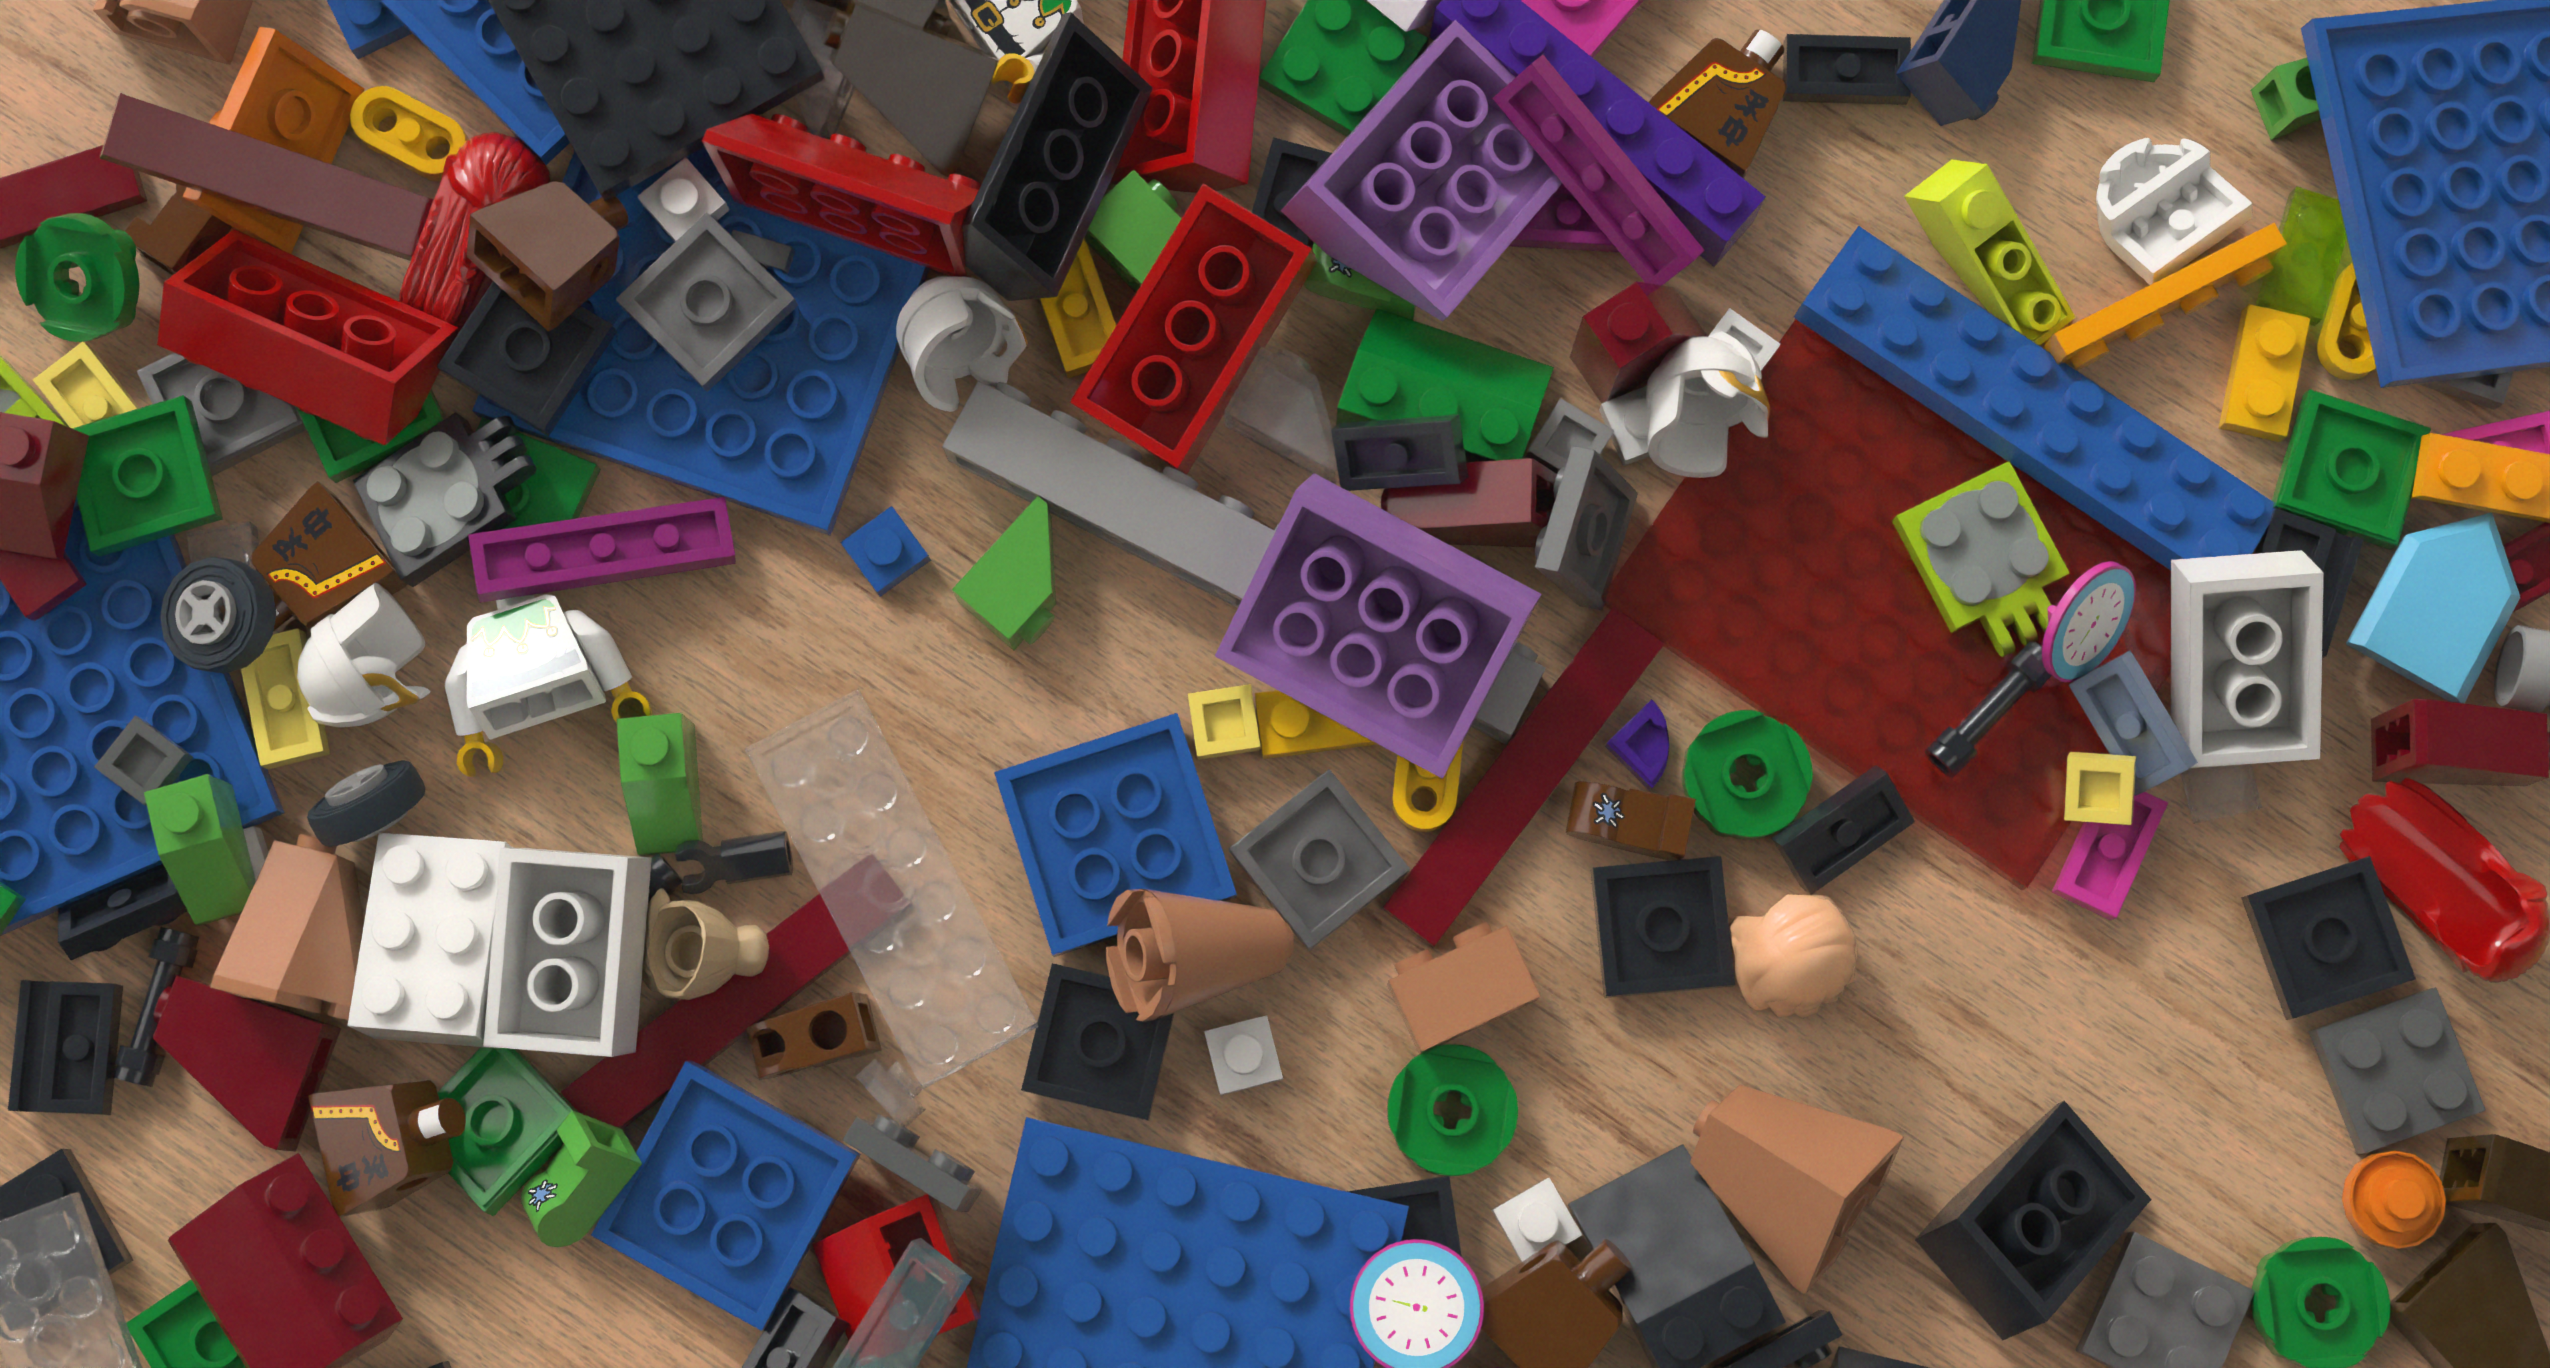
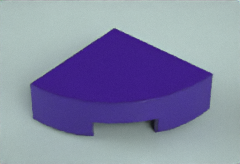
(1643, 745)

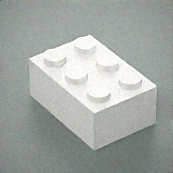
(2247, 657)
(427, 940)
(567, 952)

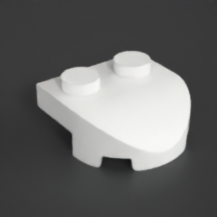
(2165, 206)

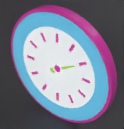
(2088, 621)
(1416, 1305)

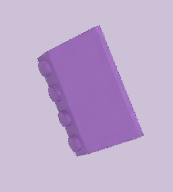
(1428, 180)
(1376, 624)

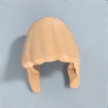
(1794, 955)

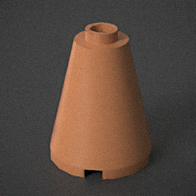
(1189, 950)

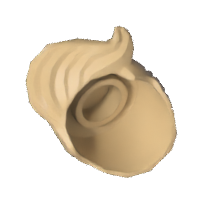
(696, 948)

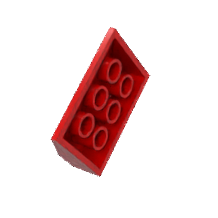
(844, 189)

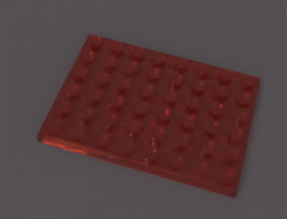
(1815, 614)

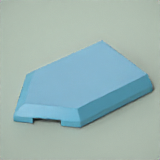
(2440, 606)

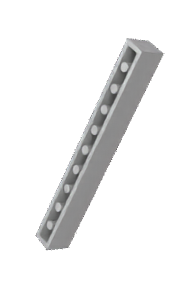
(1152, 513)

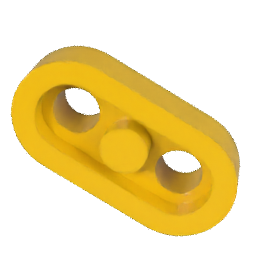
(413, 137)
(2347, 323)
(1411, 778)

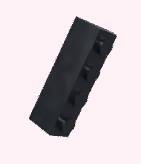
(1053, 165)

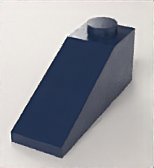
(1962, 58)

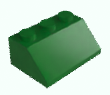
(1429, 372)

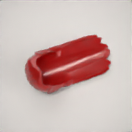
(479, 175)
(2450, 880)

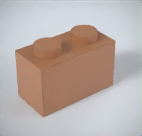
(1461, 988)

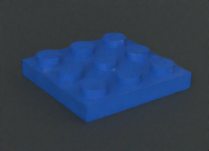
(1112, 822)
(726, 1195)

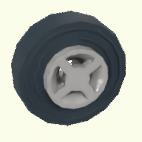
(196, 626)
(366, 803)

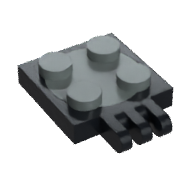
(443, 490)

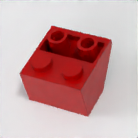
(864, 1255)

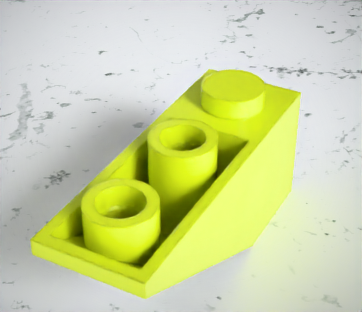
(1989, 248)

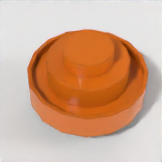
(2394, 1199)

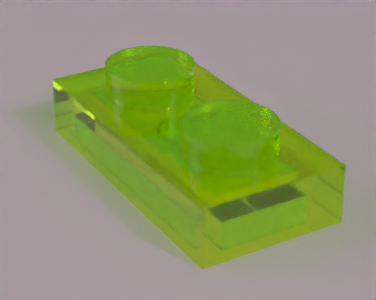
(2309, 260)

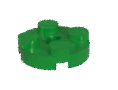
(109, 271)
(1762, 742)
(1481, 1087)
(2348, 1329)

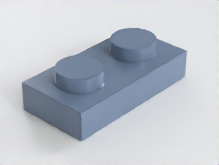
(2133, 721)

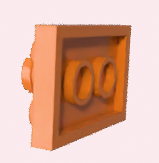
(288, 102)

